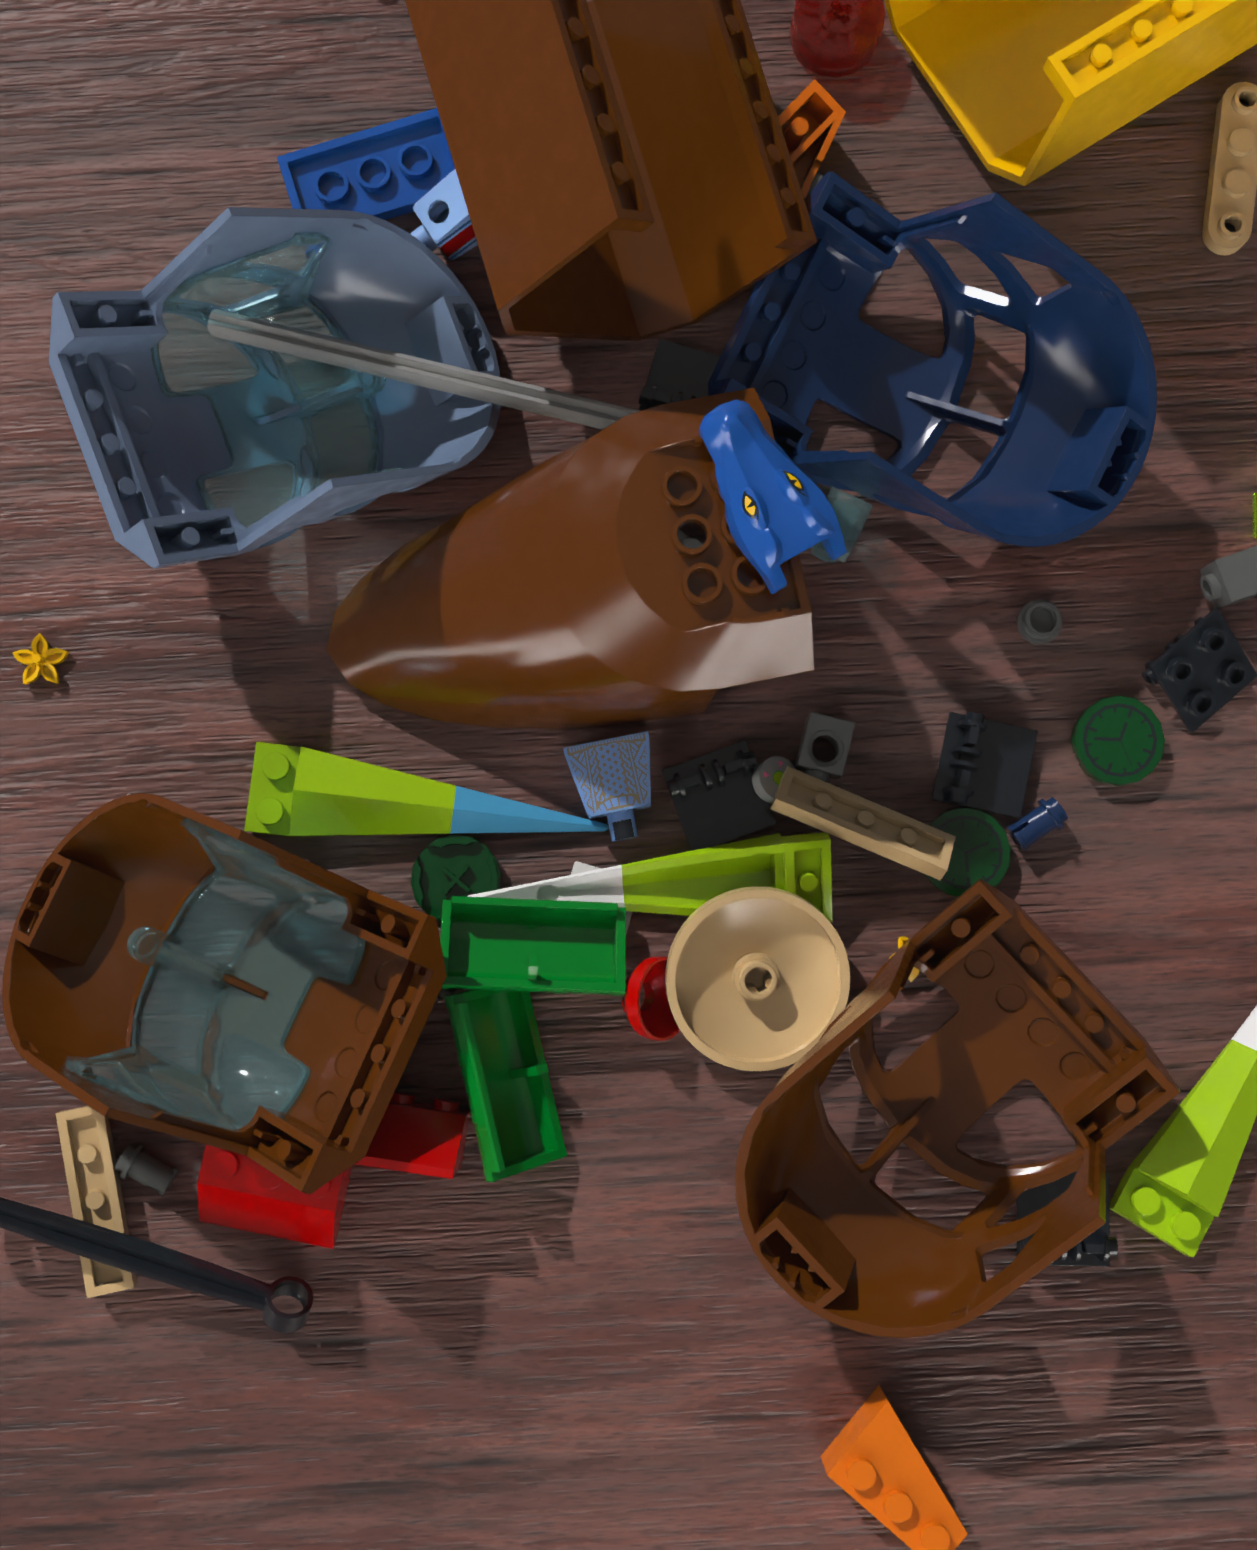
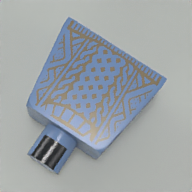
(613, 780)

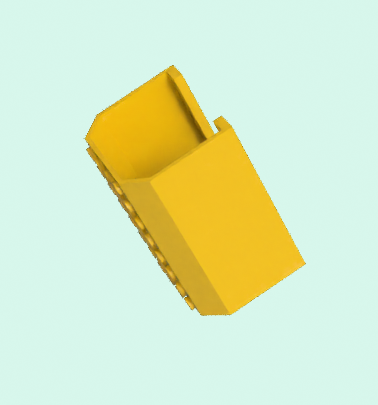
(1059, 75)

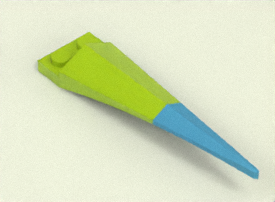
(330, 795)

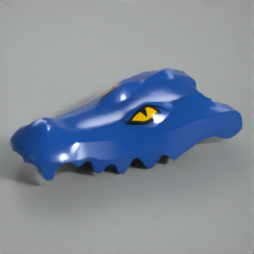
(767, 498)

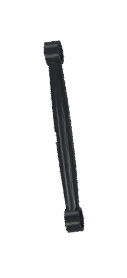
(158, 1263)

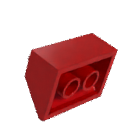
(420, 1137)
(252, 1199)

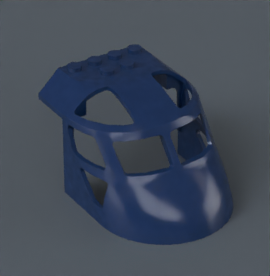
(1079, 409)

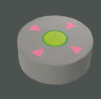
(768, 776)

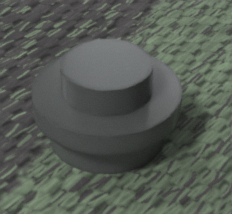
(1039, 621)

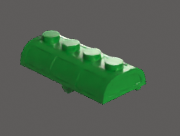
(534, 945)
(505, 1081)

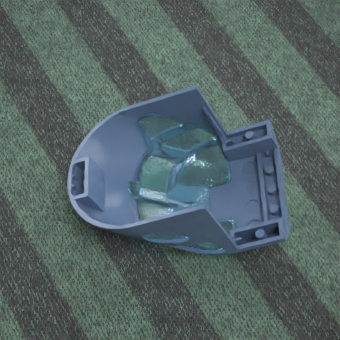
(237, 445)

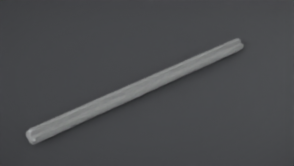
(414, 370)

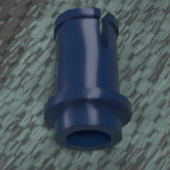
(1038, 823)

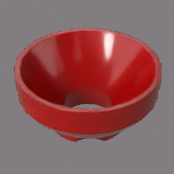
(654, 1017)

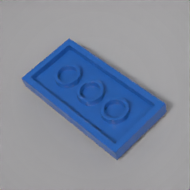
(371, 170)

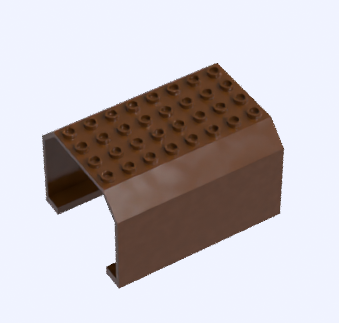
(612, 158)

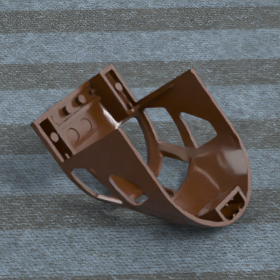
(1020, 1016)

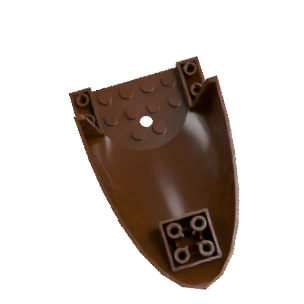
(575, 594)

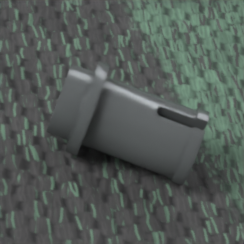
(145, 1169)

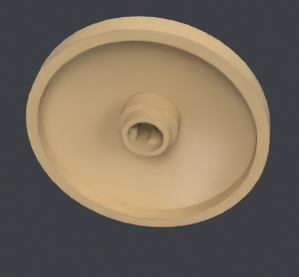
(756, 978)

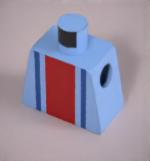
(445, 219)

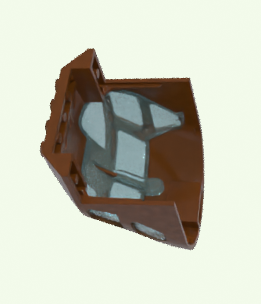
(218, 987)

